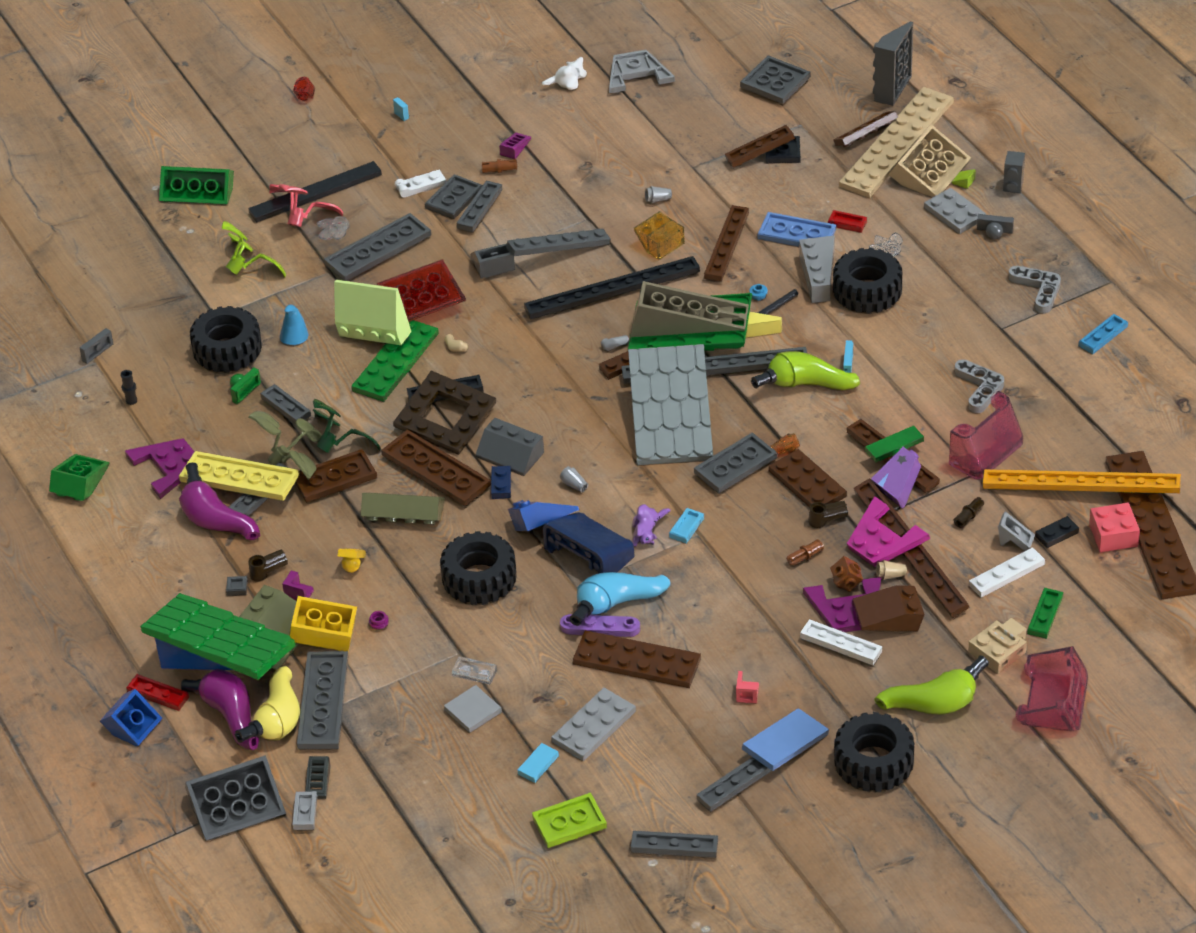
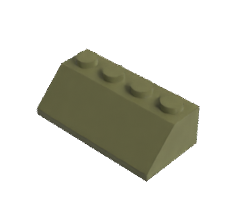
(402, 506)

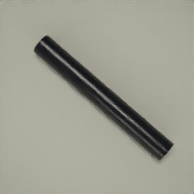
(781, 301)

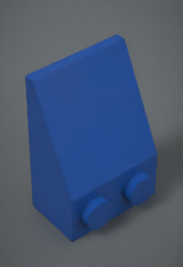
(529, 515)

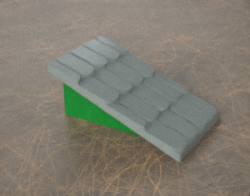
(670, 404)

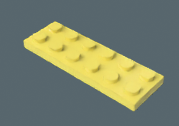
(243, 475)

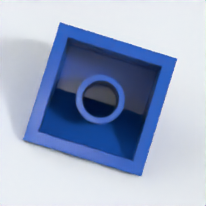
(131, 718)

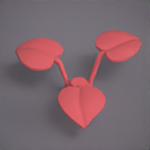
(296, 214)

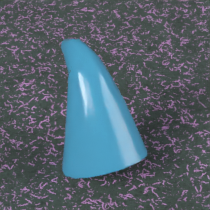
(293, 327)

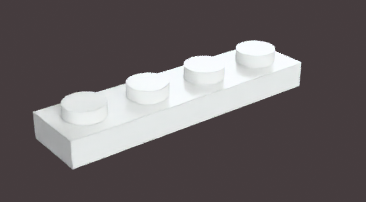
(1006, 572)
(841, 642)

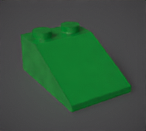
(77, 476)

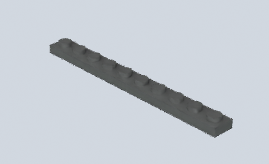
(732, 363)

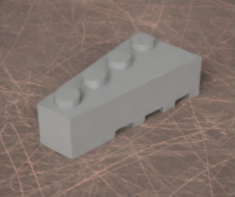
(817, 264)

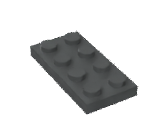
(735, 462)

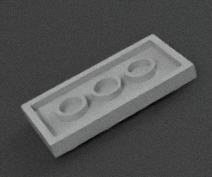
(593, 724)

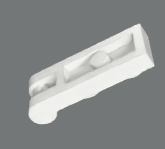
(420, 183)

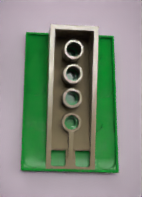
(683, 318)

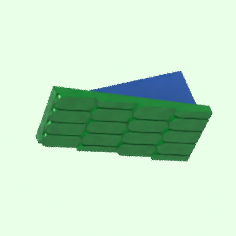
(211, 638)

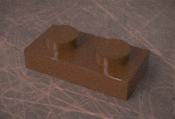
(613, 366)

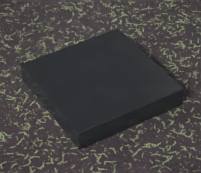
(785, 153)

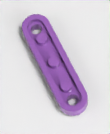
(609, 625)

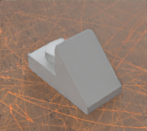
(1013, 530)

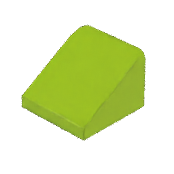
(965, 178)

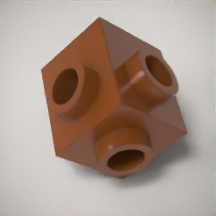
(846, 573)

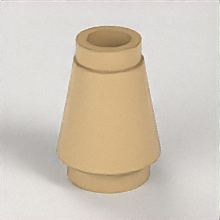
(890, 570)

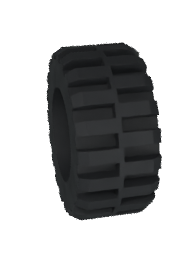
(867, 265)
(226, 354)
(481, 585)
(874, 772)

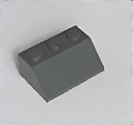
(510, 446)

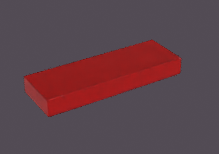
(159, 692)

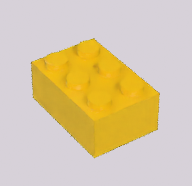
(323, 623)

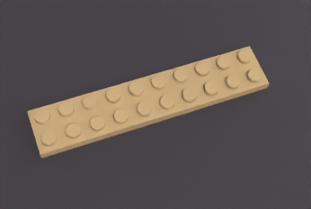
(895, 142)

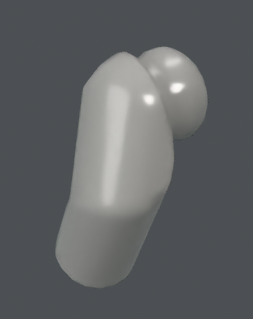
(609, 344)

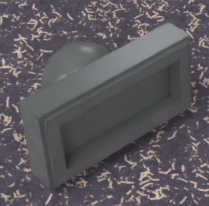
(995, 225)

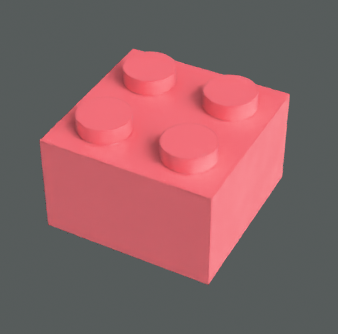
(1114, 527)

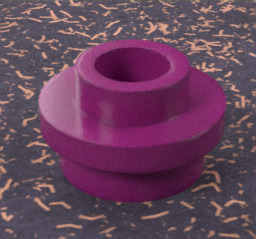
(378, 620)

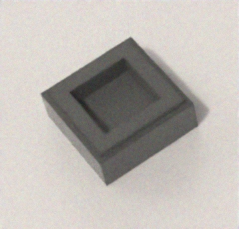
(236, 585)

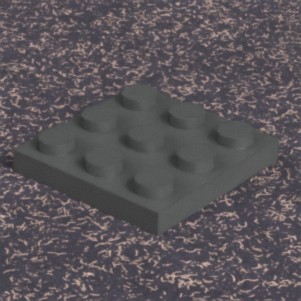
(775, 79)

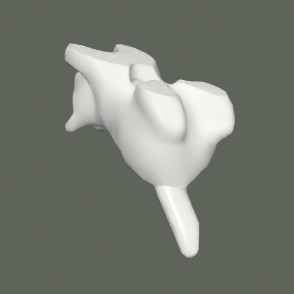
(568, 75)

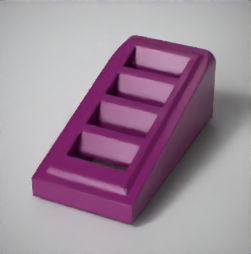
(514, 145)

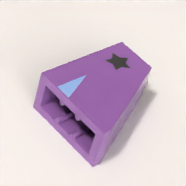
(898, 476)

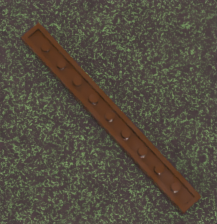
(917, 556)

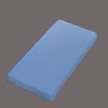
(791, 229)
(785, 739)

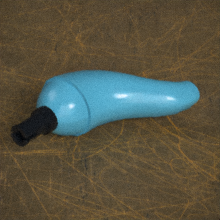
(608, 589)

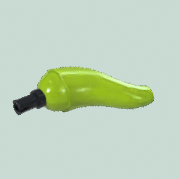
(801, 368)
(939, 696)

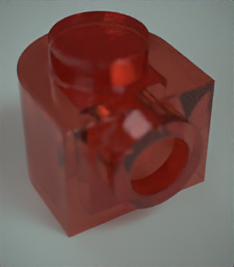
(304, 88)

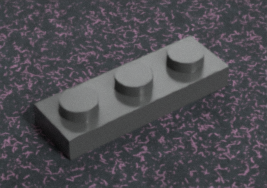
(285, 403)

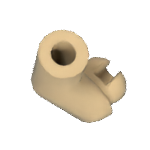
(455, 345)

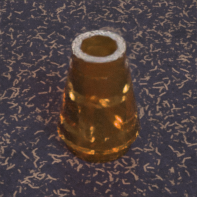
(786, 444)

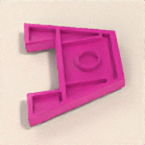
(877, 542)

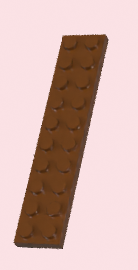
(1158, 534)

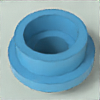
(758, 291)

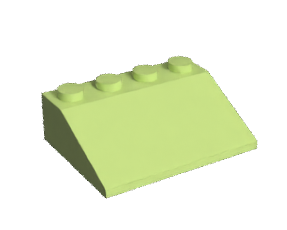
(370, 312)

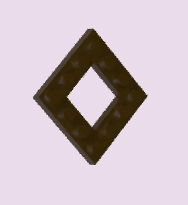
(435, 384)

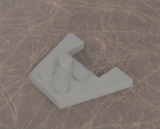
(635, 65)

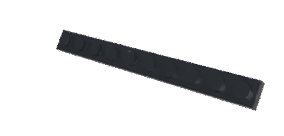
(611, 287)

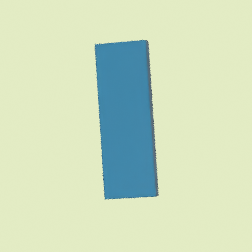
(1103, 334)

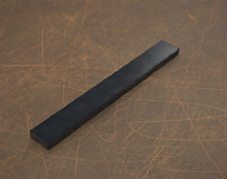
(316, 191)

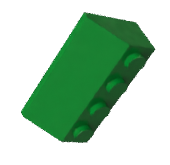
(195, 185)

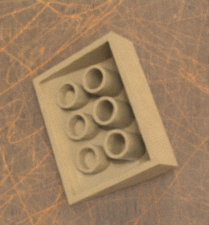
(930, 163)

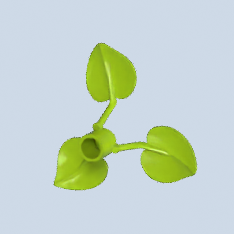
(237, 261)

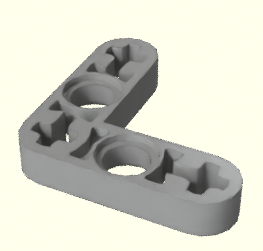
(1045, 285)
(990, 382)

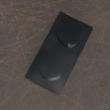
(1057, 532)

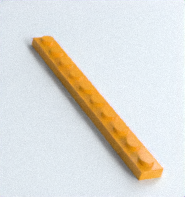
(1082, 481)

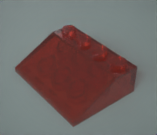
(426, 289)

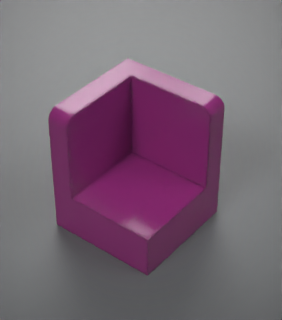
(293, 587)

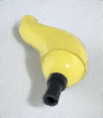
(276, 715)

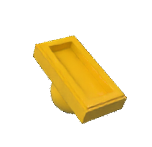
(350, 560)

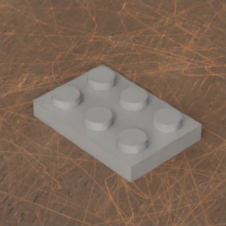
(953, 210)

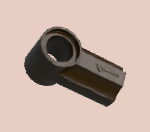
(821, 513)
(261, 565)

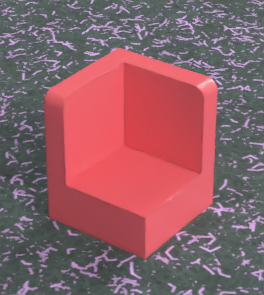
(746, 691)

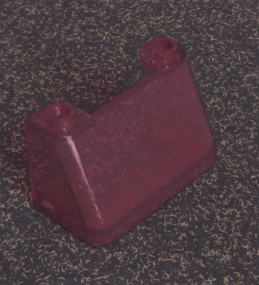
(988, 442)
(1055, 690)

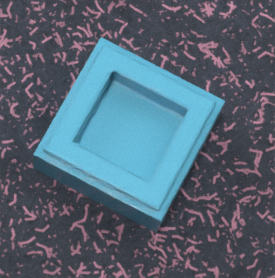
(401, 109)

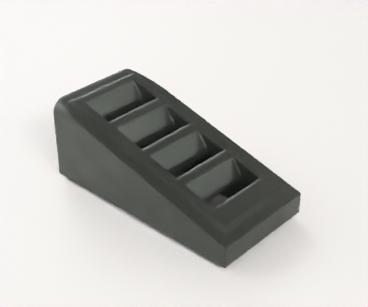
(318, 764)

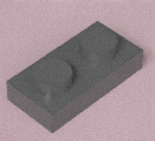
(96, 345)

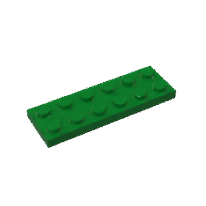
(394, 363)

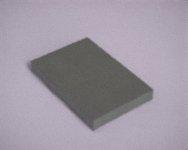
(453, 196)

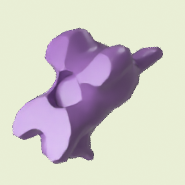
(644, 523)

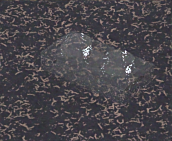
(474, 670)

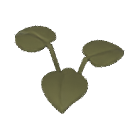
(282, 454)

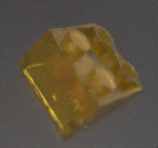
(660, 235)

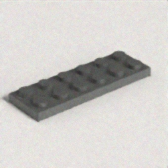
(377, 247)
(322, 700)

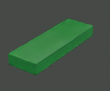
(892, 444)
(1045, 613)

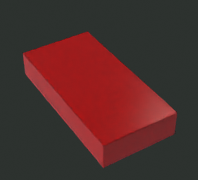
(848, 221)

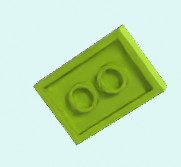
(569, 820)

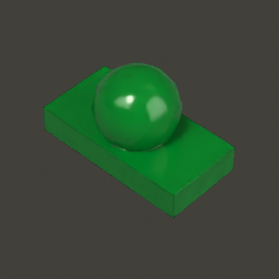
(243, 385)

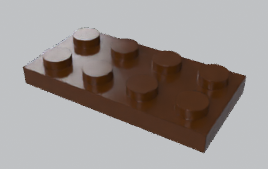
(336, 475)
(807, 479)

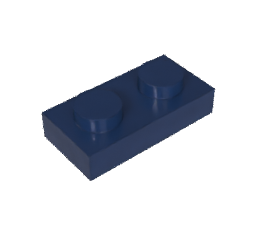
(501, 482)

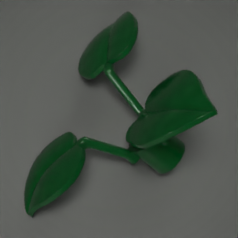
(328, 440)

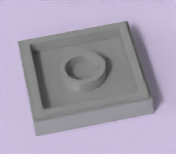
(472, 708)

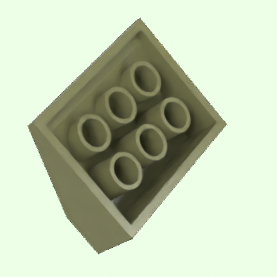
(274, 611)

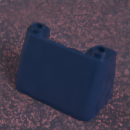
(589, 540)

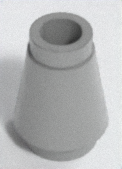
(656, 194)
(573, 479)

